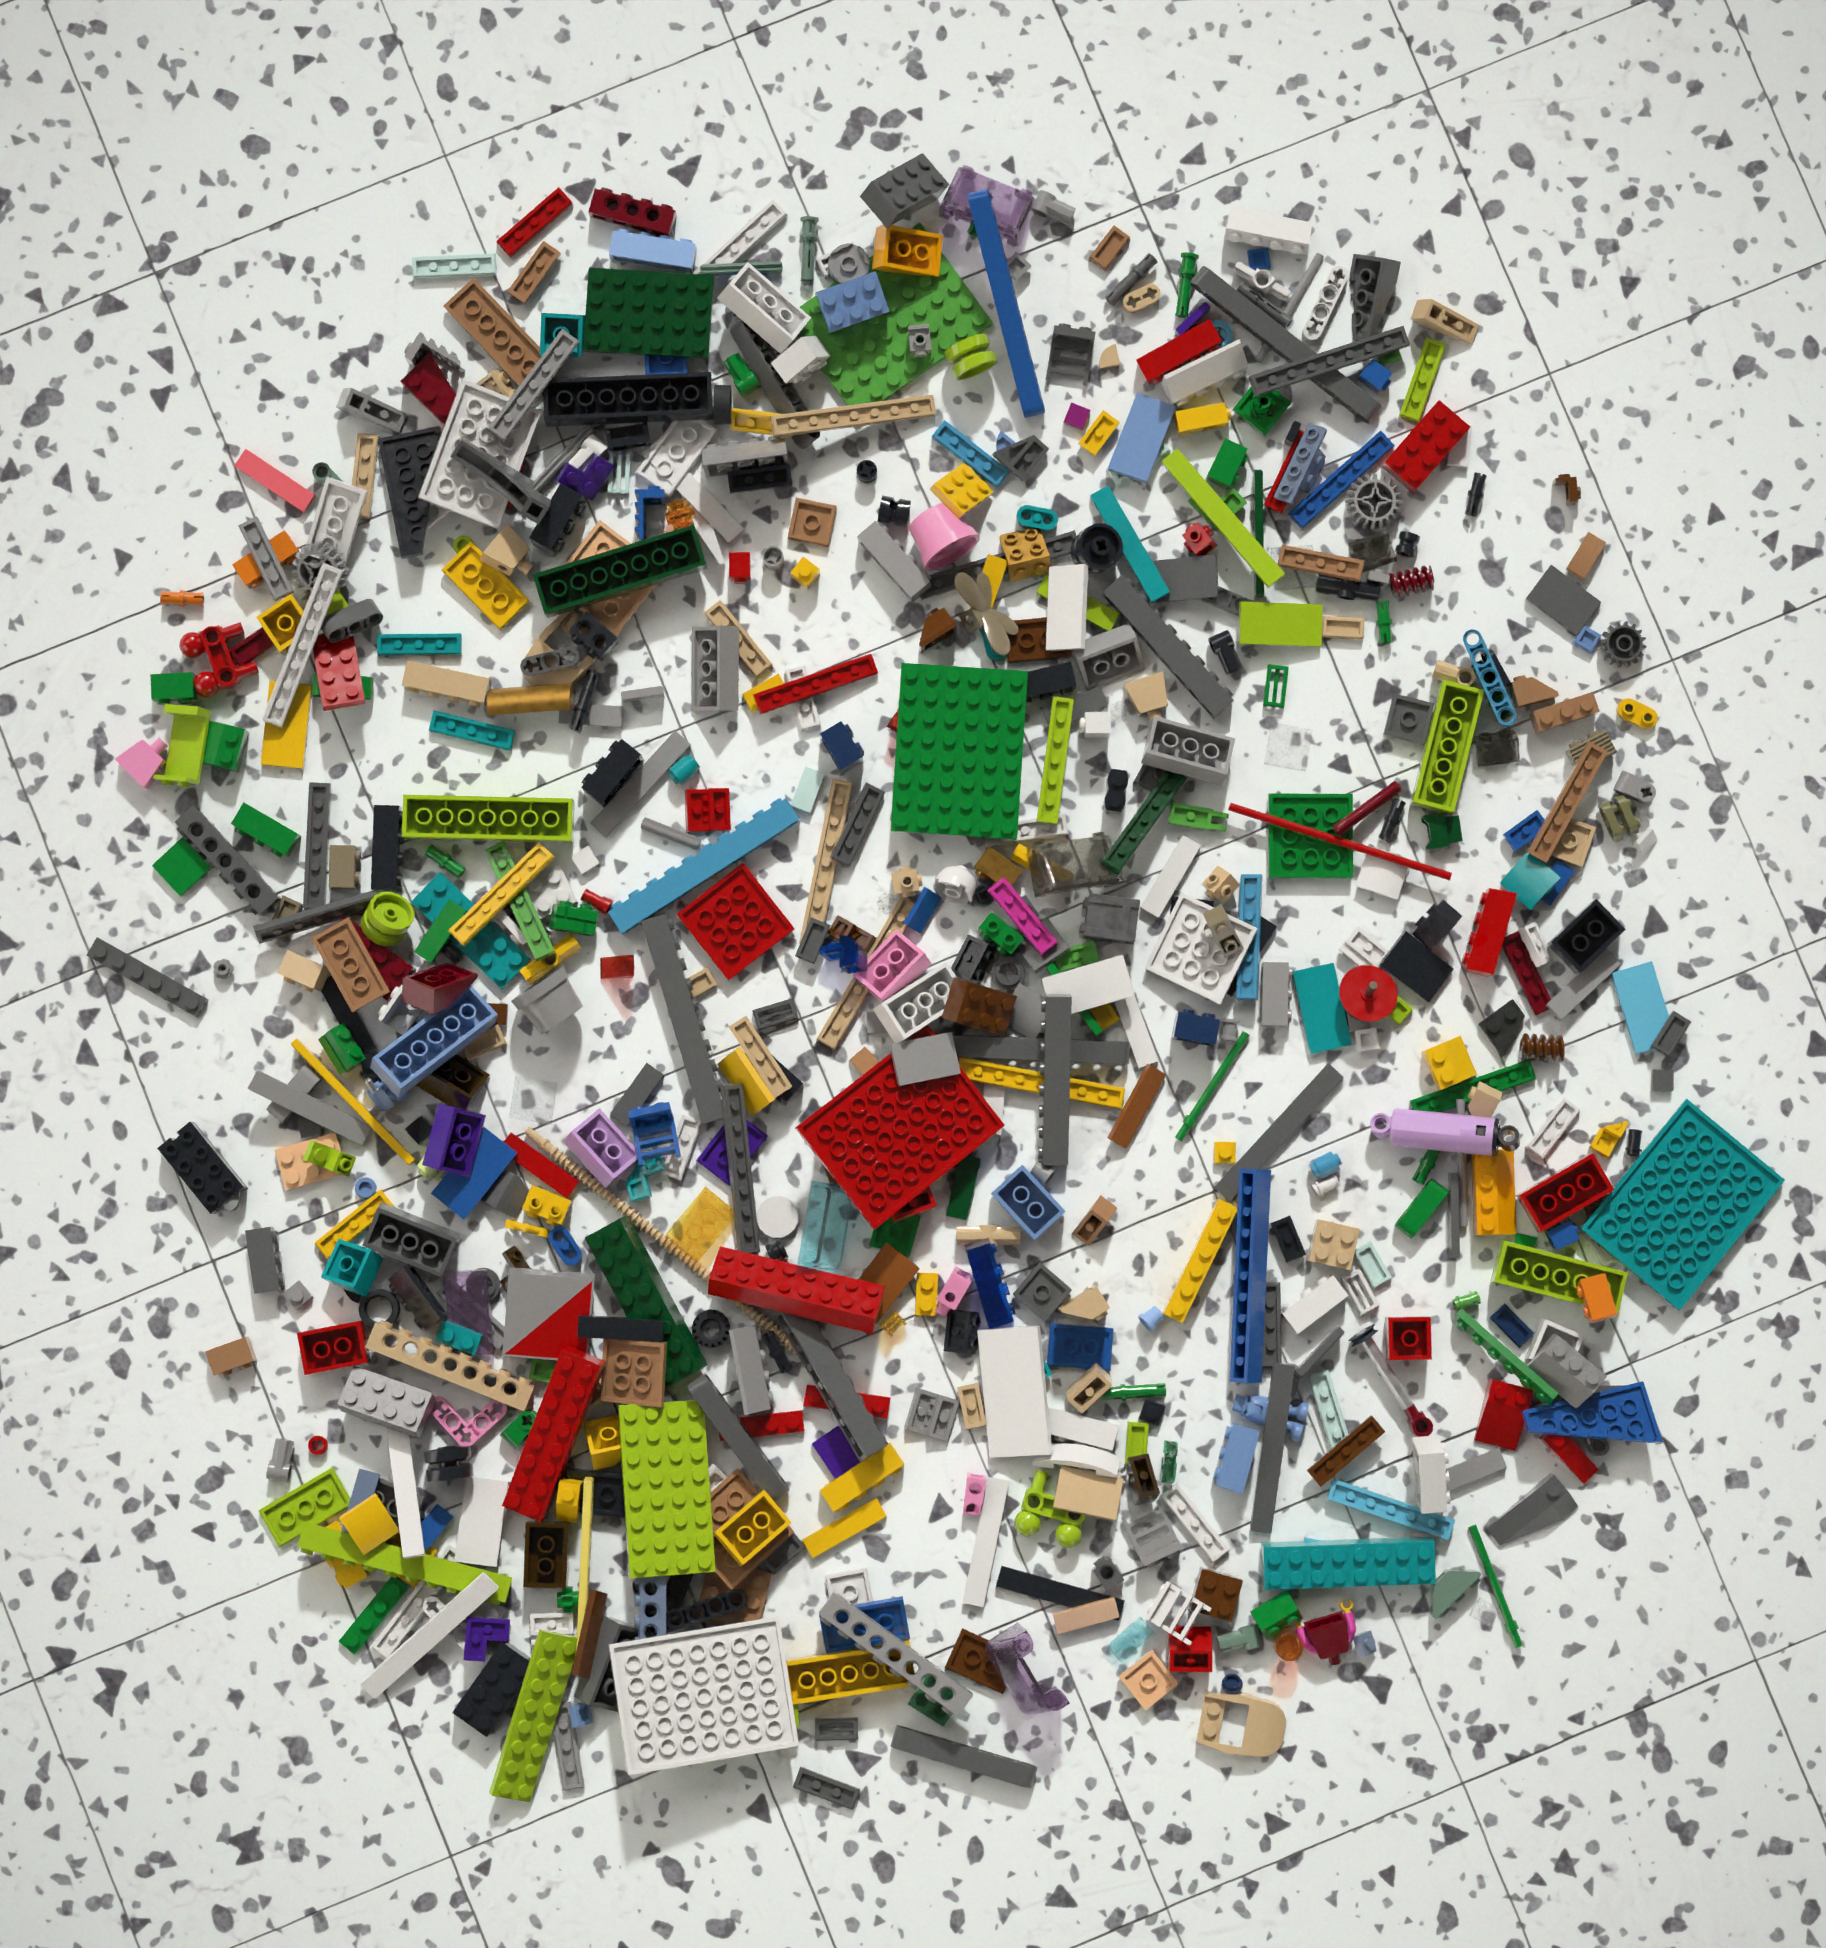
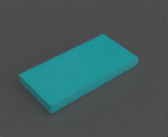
(1321, 1008)

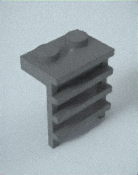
(1073, 340)

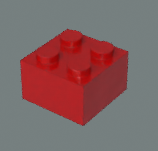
(1408, 1338)

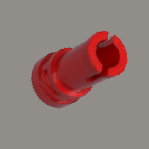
(601, 903)

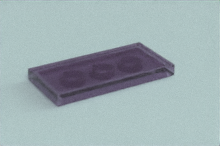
(470, 1305)

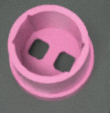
(942, 537)

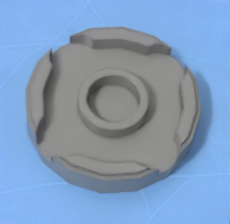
(848, 262)

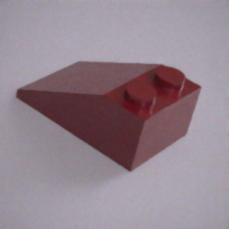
(436, 987)

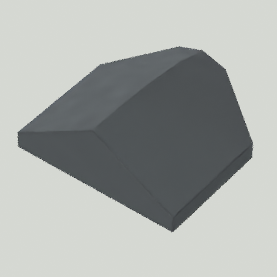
(506, 1194)

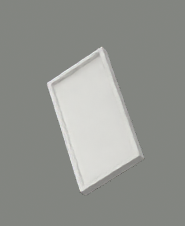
(1014, 1391)

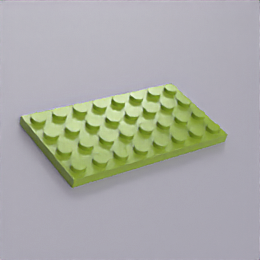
(666, 1489)

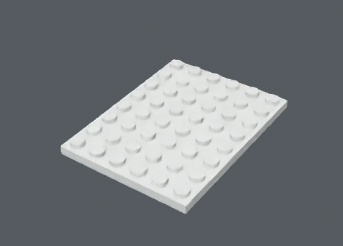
(703, 1695)

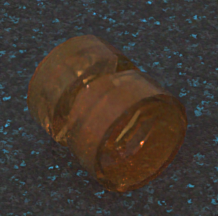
(1288, 1645)

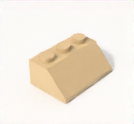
(1087, 1304)

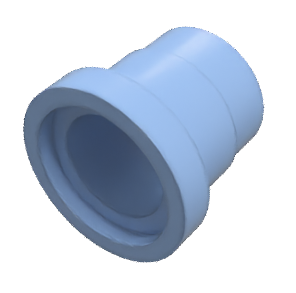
(1151, 1318)

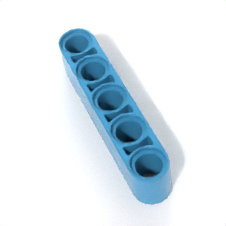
(1482, 670)

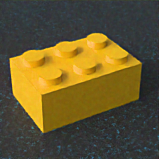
(752, 1528)

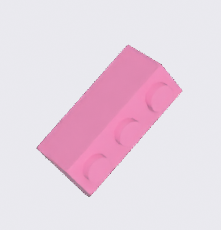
(893, 967)

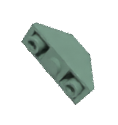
(1450, 1588)

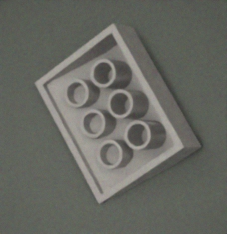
(743, 456)

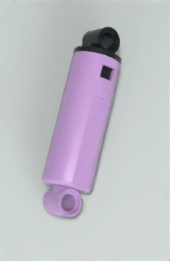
(1445, 1132)

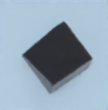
(419, 1130)

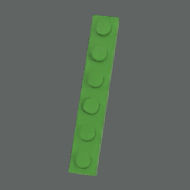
(521, 905)

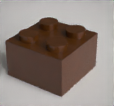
(1218, 1592)

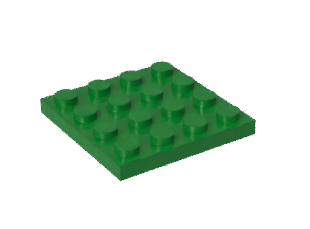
(1301, 855)

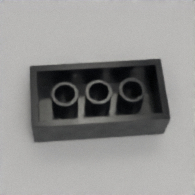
(493, 1689)

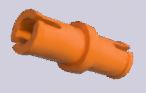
(182, 598)

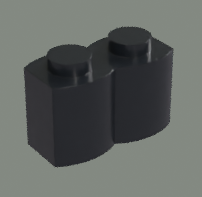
(1115, 796)

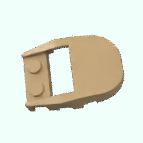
(564, 675)
(1263, 1726)

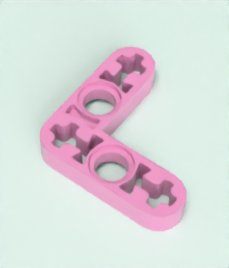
(471, 1426)

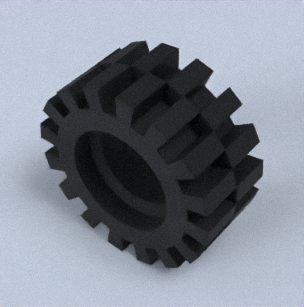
(697, 1328)

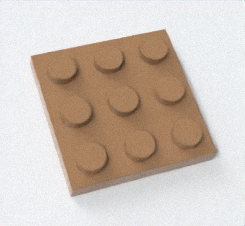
(633, 1372)
(756, 1588)

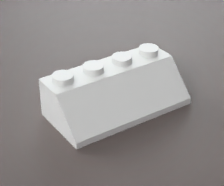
(764, 307)
(1205, 373)

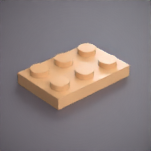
(298, 1172)

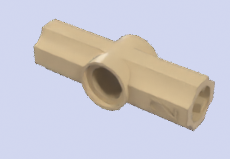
(996, 1234)

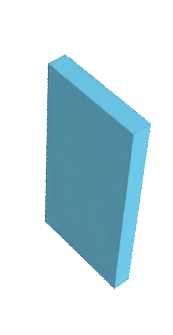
(1641, 1004)

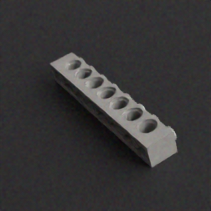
(951, 1706)

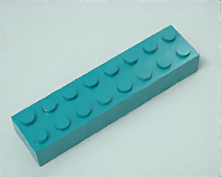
(1348, 1563)

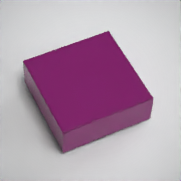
(1076, 416)

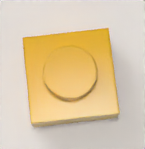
(1224, 1152)

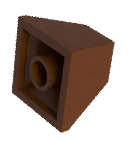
(936, 628)

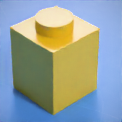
(805, 572)

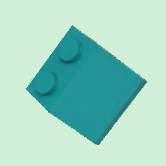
(552, 325)
(352, 1267)

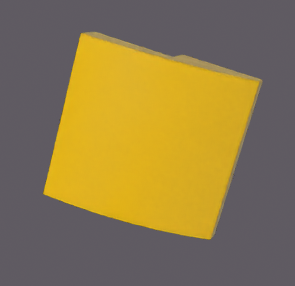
(369, 1524)

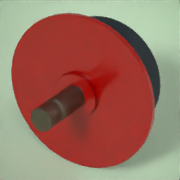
(1368, 993)

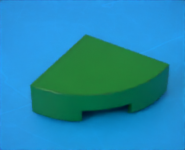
(1525, 1240)

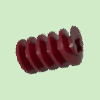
(1411, 580)

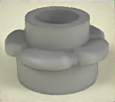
(229, 968)

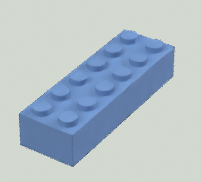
(433, 1042)

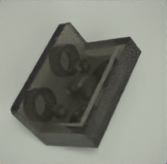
(1374, 550)
(1496, 748)

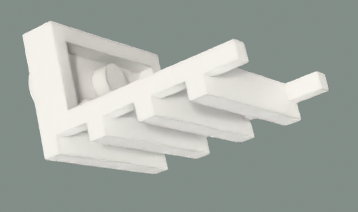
(1163, 1605)

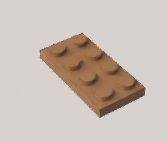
(350, 964)

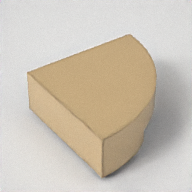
(1109, 358)

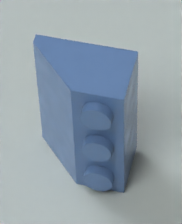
(1236, 1457)

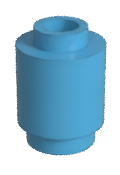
(1325, 1165)

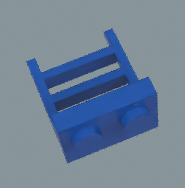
(649, 496)
(653, 1121)

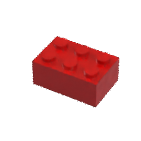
(333, 1347)

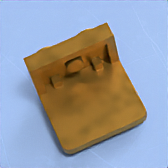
(1025, 554)

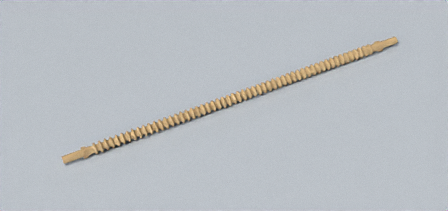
(545, 1145)

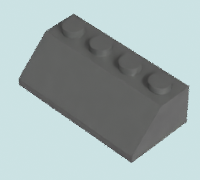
(410, 1239)
(600, 1688)

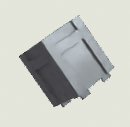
(1110, 918)

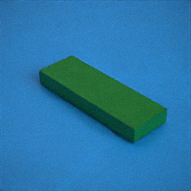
(438, 933)

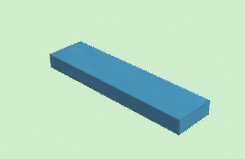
(970, 454)

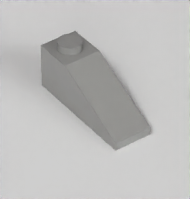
(370, 409)

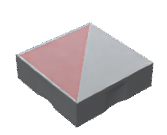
(545, 1312)

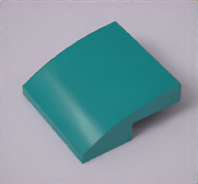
(1530, 880)

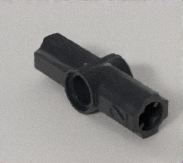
(1348, 589)

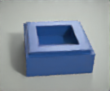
(1259, 259)

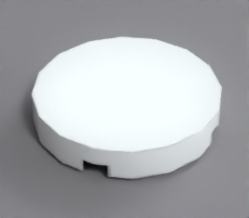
(777, 1216)

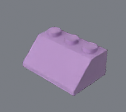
(602, 1148)

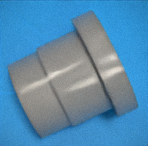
(1042, 1173)

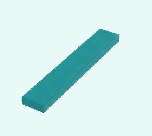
(1132, 546)

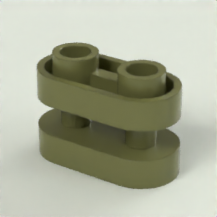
(1623, 806)

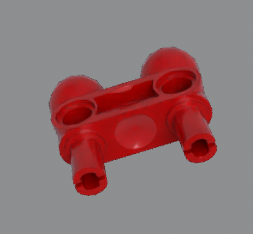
(207, 682)

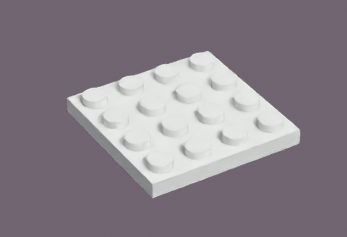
(1191, 955)

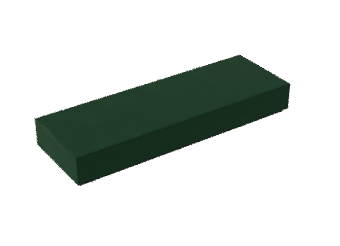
(963, 1187)

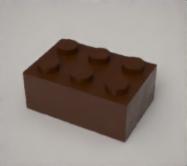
(979, 1006)

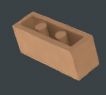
(1564, 712)

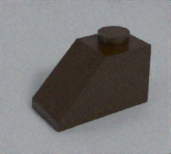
(1142, 1479)

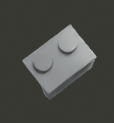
(420, 347)
(1163, 1546)

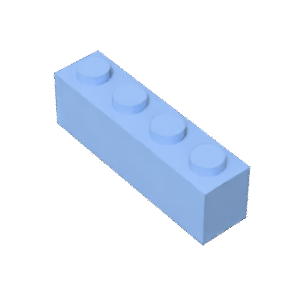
(652, 251)

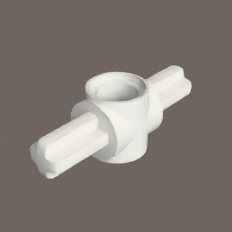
(1271, 286)

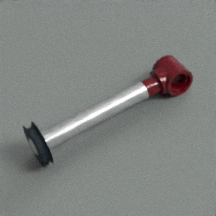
(1414, 1416)

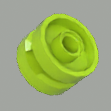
(971, 357)
(387, 919)

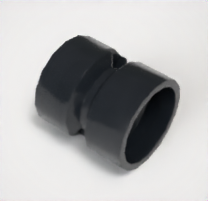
(894, 511)

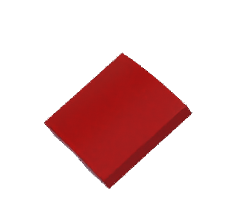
(707, 809)

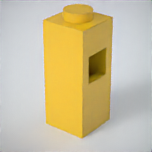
(1202, 419)

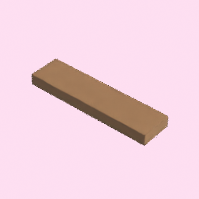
(1320, 563)

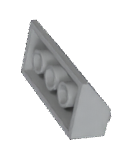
(715, 668)
(750, 1369)

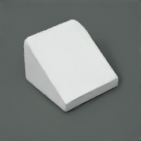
(1645, 840)

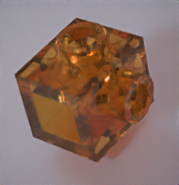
(680, 514)

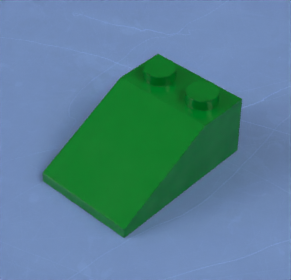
(225, 746)

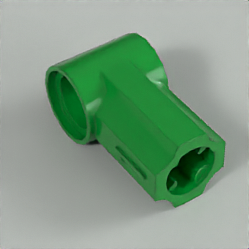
(743, 378)

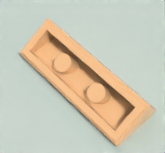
(1085, 1615)

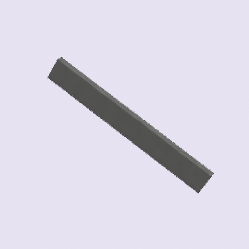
(1329, 361)
(945, 580)
(1281, 1129)
(740, 1168)
(1272, 1447)

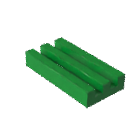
(1273, 704)

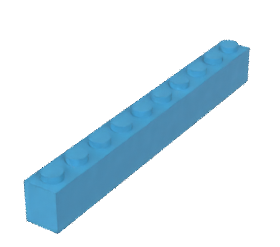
(703, 866)

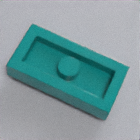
(459, 1337)

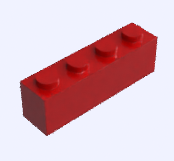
(1179, 352)

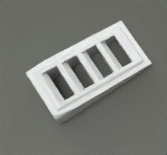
(708, 537)

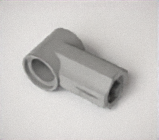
(1048, 206)
(279, 1466)

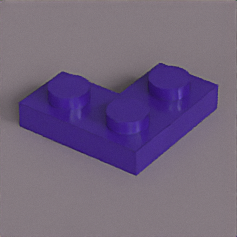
(588, 481)
(479, 1631)

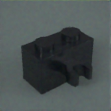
(1437, 924)

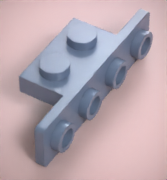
(1303, 466)

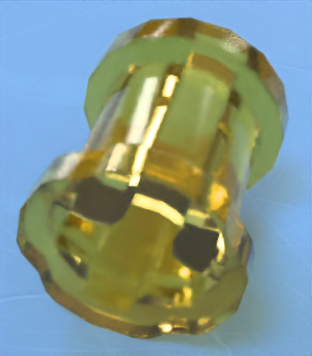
(892, 1323)

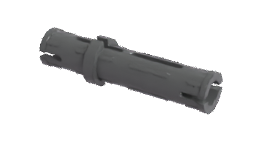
(1135, 275)
(1265, 305)

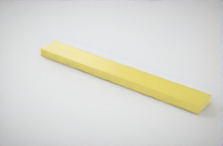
(585, 1556)

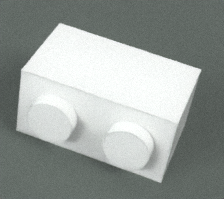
(1095, 725)

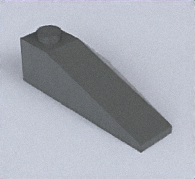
(1372, 288)
(1538, 1508)

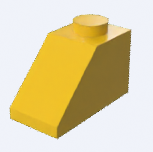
(569, 1500)

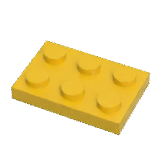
(961, 490)

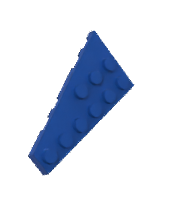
(1609, 1414)

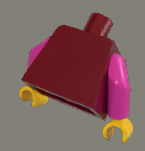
(1329, 1634)

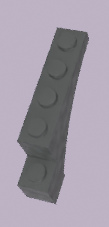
(503, 478)

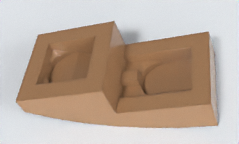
(1585, 556)

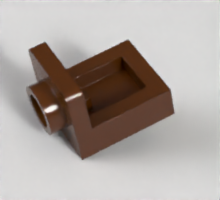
(1572, 492)

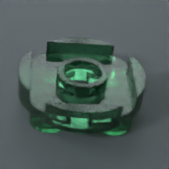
(1168, 1462)

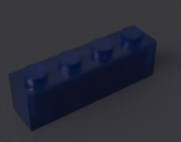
(989, 1283)

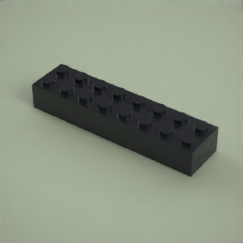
(628, 399)

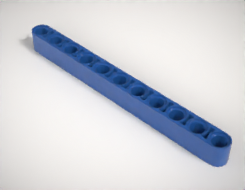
(1006, 303)

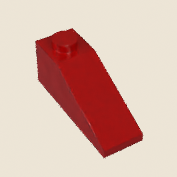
(1570, 1455)

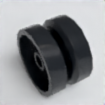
(1097, 547)
(448, 1460)

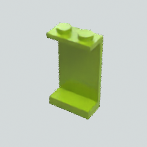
(185, 745)

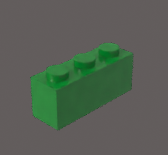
(265, 830)

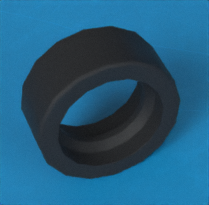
(722, 404)
(379, 1293)

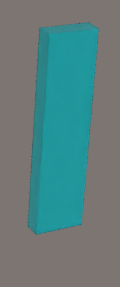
(419, 644)
(472, 730)

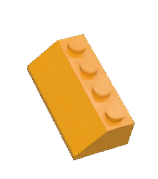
(1493, 1194)

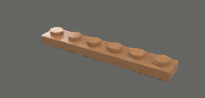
(1567, 802)

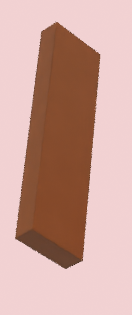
(1136, 1106)

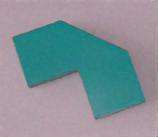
(637, 1182)

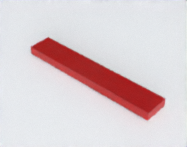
(815, 684)

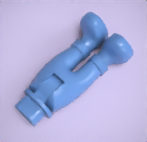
(1255, 1410)

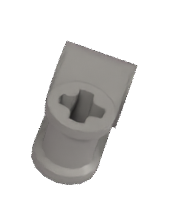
(1631, 785)

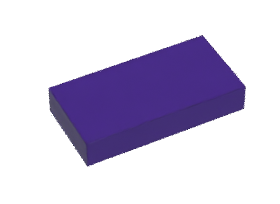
(1193, 319)

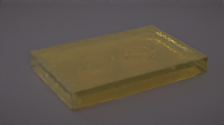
(701, 1224)

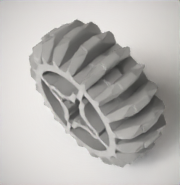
(1382, 501)
(304, 561)

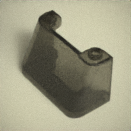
(1071, 865)

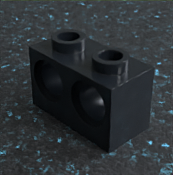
(597, 633)

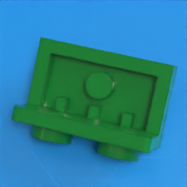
(1000, 933)

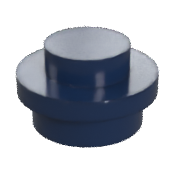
(1232, 1684)

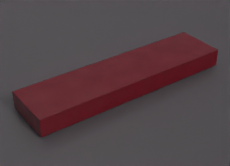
(1526, 973)

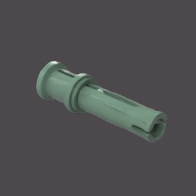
(808, 237)

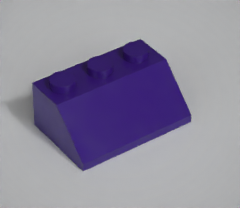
(454, 1140)

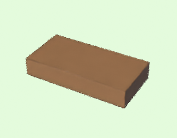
(1109, 248)

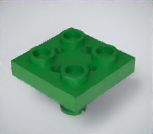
(1263, 423)

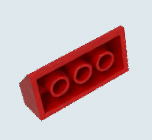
(1489, 932)

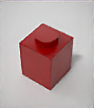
(739, 567)

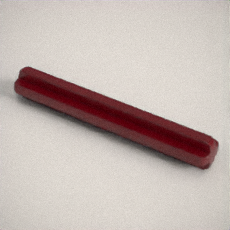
(1367, 808)

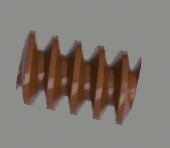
(1542, 1046)

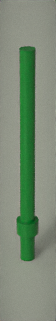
(1190, 1120)
(1510, 1624)

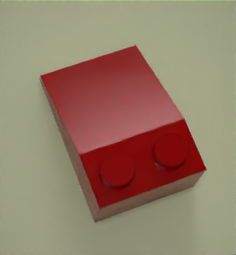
(1500, 1414)

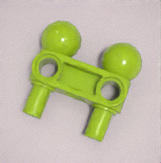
(1028, 1520)

